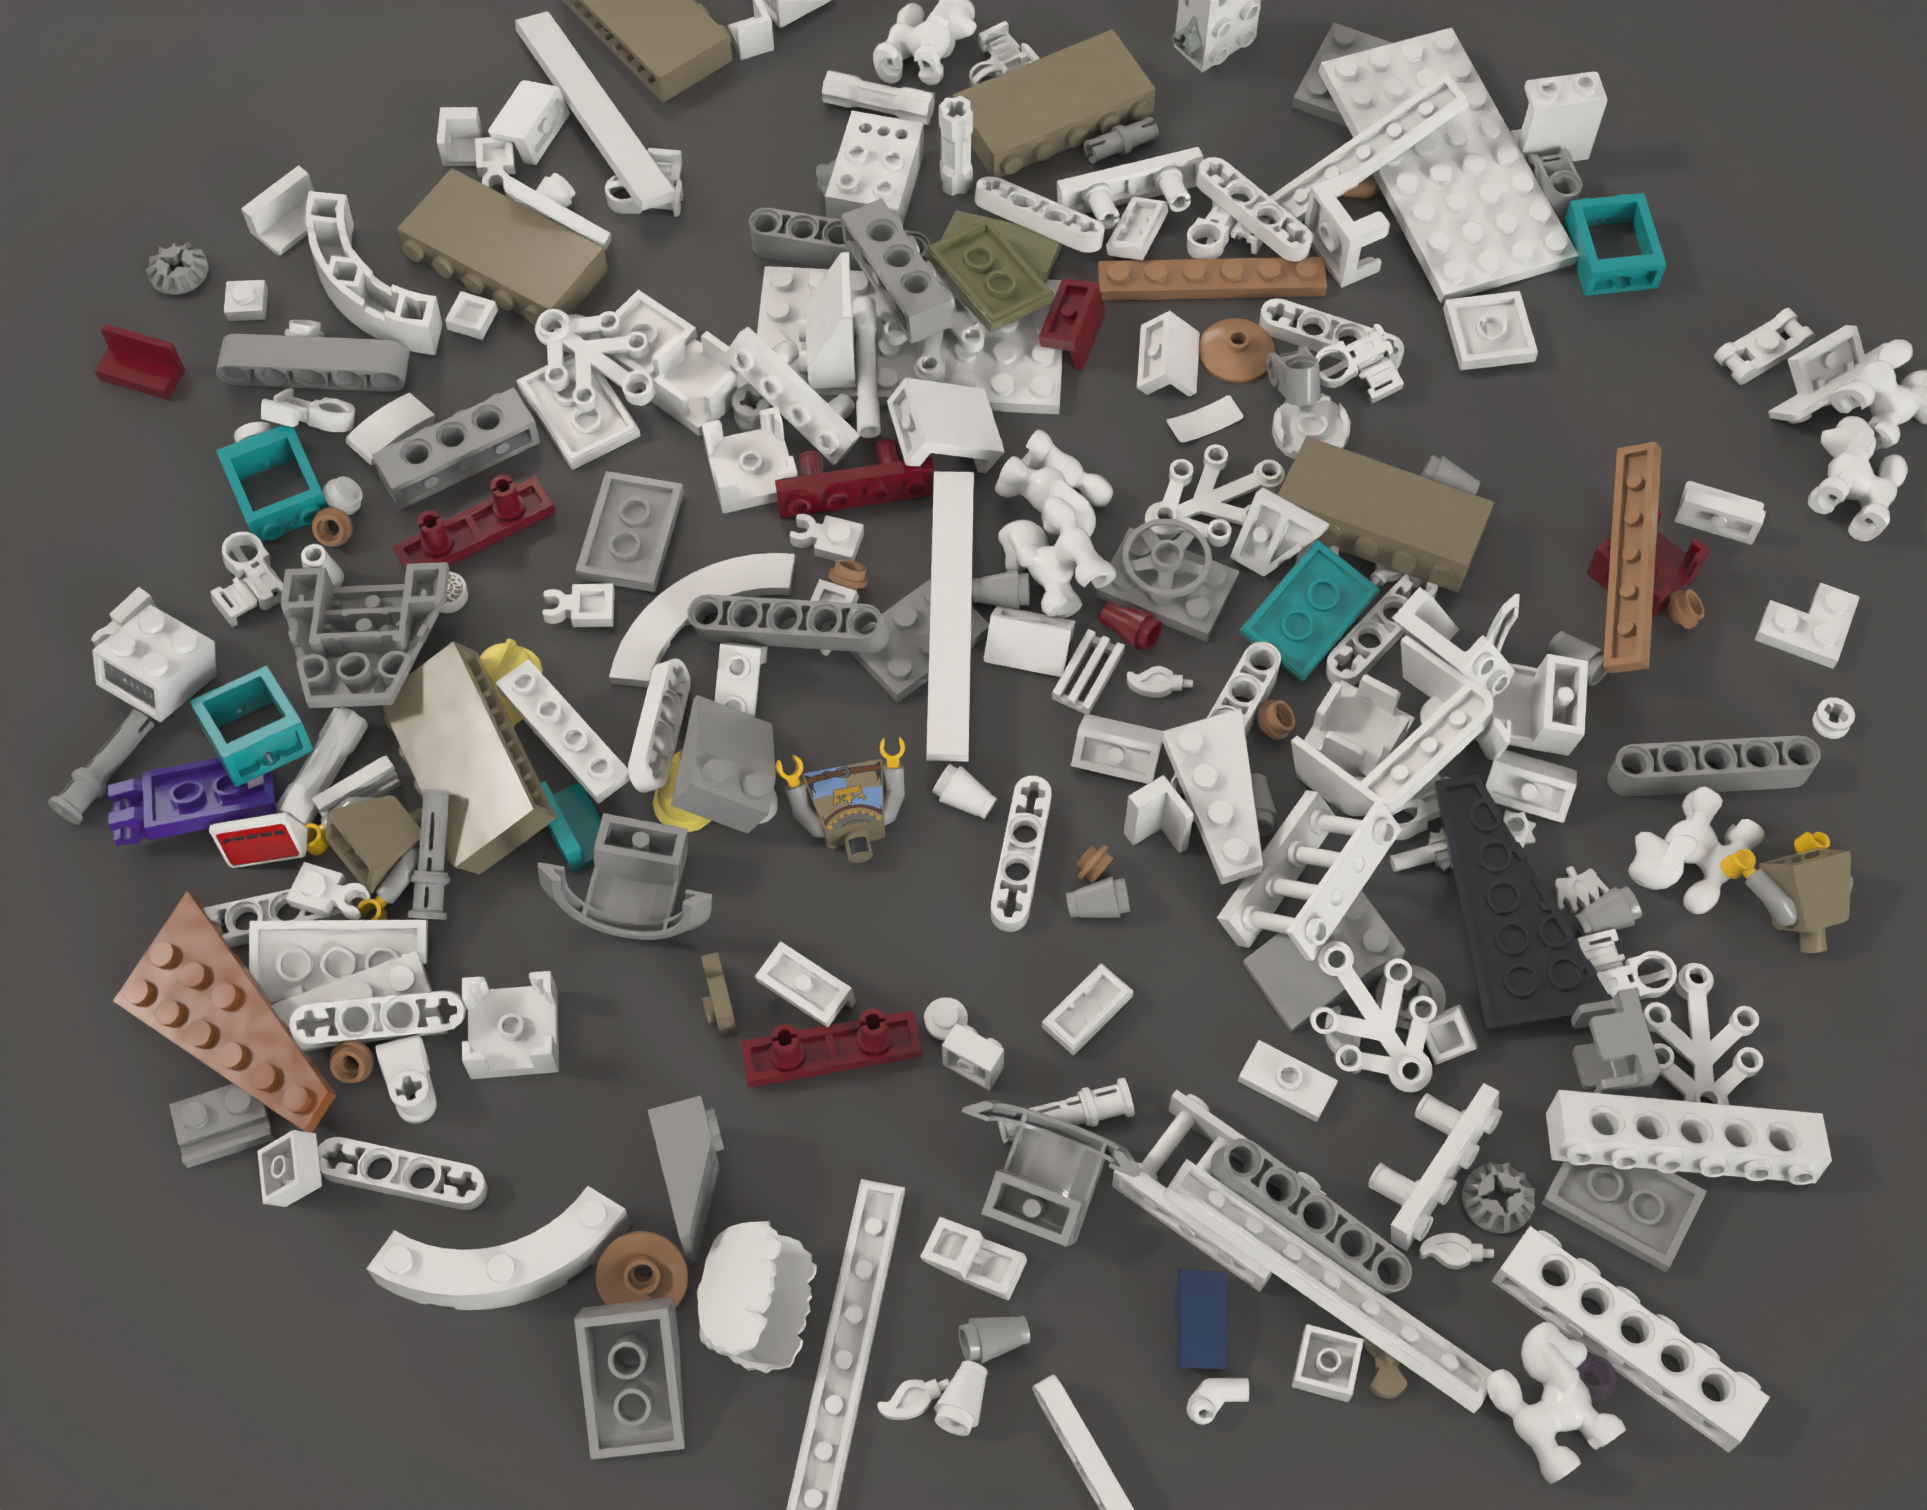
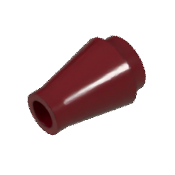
(1133, 625)

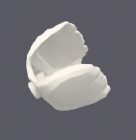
(755, 1296)

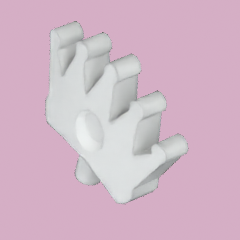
(1578, 889)

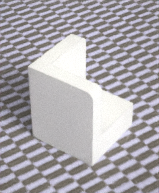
(754, 34)
(457, 135)

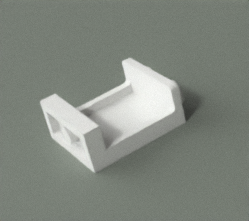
(1562, 115)
(944, 421)
(1433, 629)

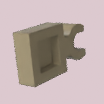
(718, 1004)

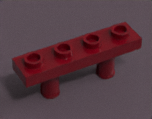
(855, 487)
(477, 527)
(833, 1049)

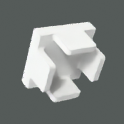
(694, 380)
(1359, 725)

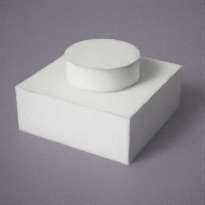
(246, 300)
(471, 315)

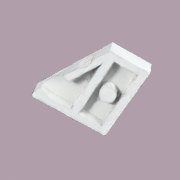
(1274, 532)

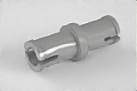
(1121, 139)

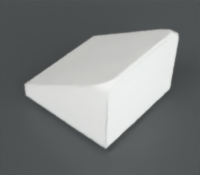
(1449, 1035)

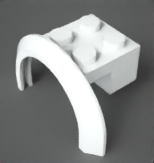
(1541, 705)

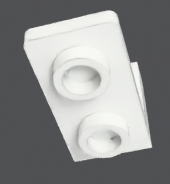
(739, 676)

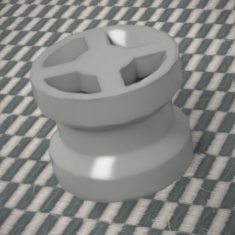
(745, 415)

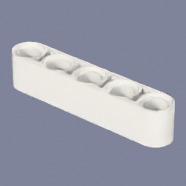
(1248, 683)

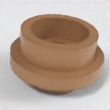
(324, 534)
(849, 574)
(1685, 608)
(1275, 719)
(1094, 862)
(344, 1069)

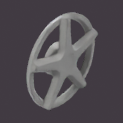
(1167, 559)

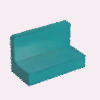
(575, 825)

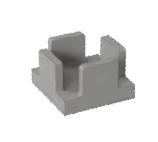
(1622, 1052)

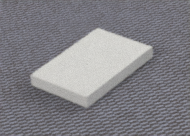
(577, 433)

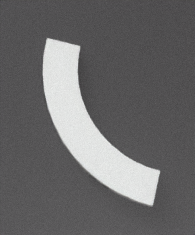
(668, 614)

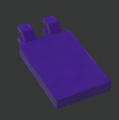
(185, 801)

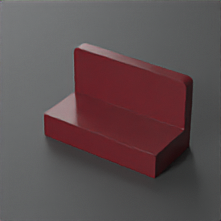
(1074, 319)
(139, 362)

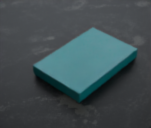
(1310, 610)

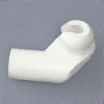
(1211, 1396)

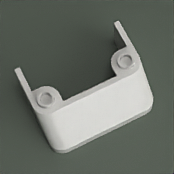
(1449, 722)

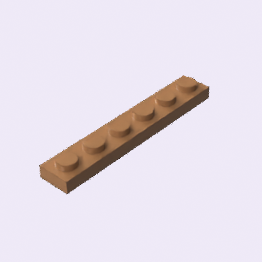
(1211, 278)
(1632, 558)

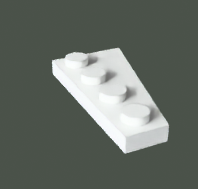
(1217, 784)
(308, 954)
(393, 977)

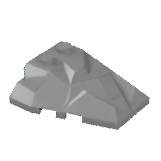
(359, 639)

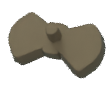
(1388, 1379)

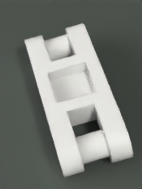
(1764, 347)

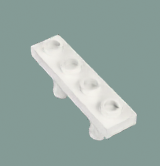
(1146, 178)
(783, 388)
(563, 731)
(1437, 1183)

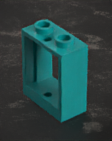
(1603, 275)
(261, 454)
(244, 756)

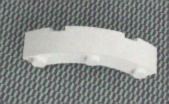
(359, 295)
(505, 1272)

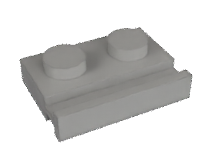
(219, 1124)

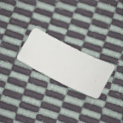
(1205, 420)

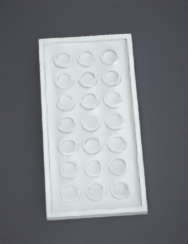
(1463, 187)
(1009, 366)

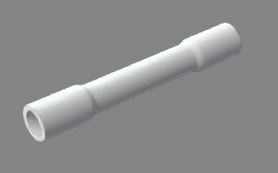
(867, 404)

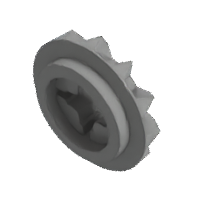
(181, 279)
(1428, 985)
(1487, 1212)

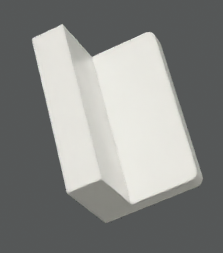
(531, 119)
(280, 212)
(1168, 355)
(1720, 512)
(1028, 641)
(1117, 748)
(1532, 785)
(1158, 808)
(805, 984)

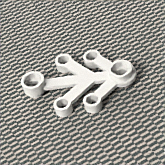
(933, 342)
(593, 353)
(1210, 500)
(1378, 1023)
(1699, 1049)

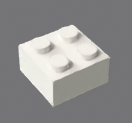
(973, 1055)
(289, 1168)
(1327, 1363)

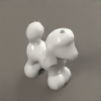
(924, 40)
(1887, 400)
(1051, 473)
(1853, 478)
(1054, 566)
(1691, 841)
(1563, 1405)

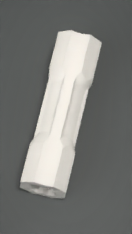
(853, 92)
(956, 131)
(336, 741)

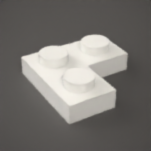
(1813, 635)

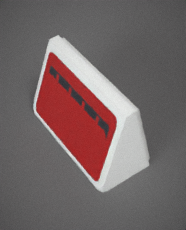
(260, 839)

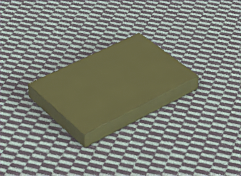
(1035, 248)
(989, 275)

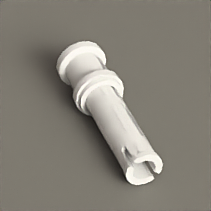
(1086, 1108)

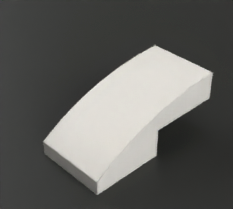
(389, 425)
(973, 1259)

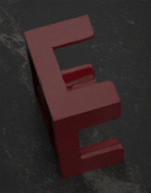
(1672, 567)

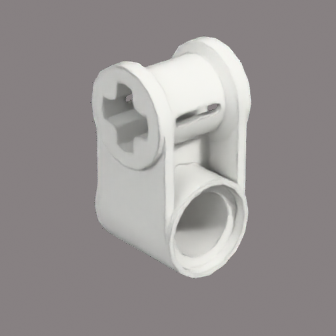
(407, 1073)

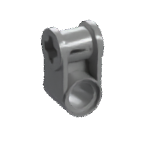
(1557, 179)
(1295, 376)

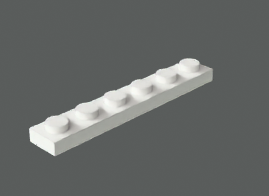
(1378, 142)

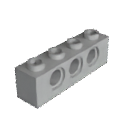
(898, 270)
(447, 465)

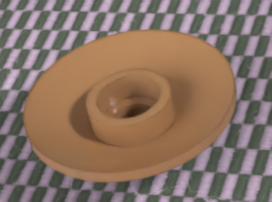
(1232, 361)
(617, 1275)

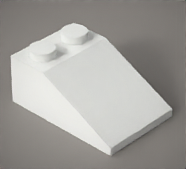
(829, 330)

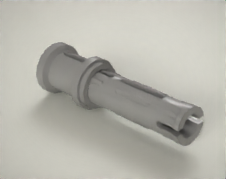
(91, 780)
(428, 884)

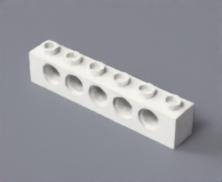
(1687, 1137)
(1640, 1363)

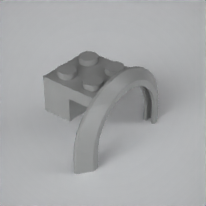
(632, 882)
(1048, 1171)

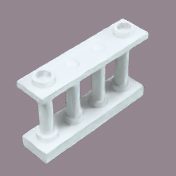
(1285, 859)
(1148, 1192)

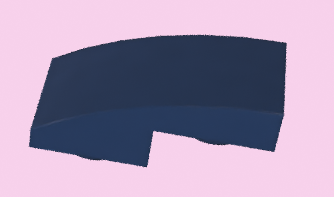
(1202, 1319)

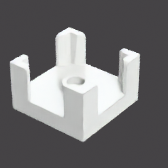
(1338, 236)
(748, 462)
(511, 1028)

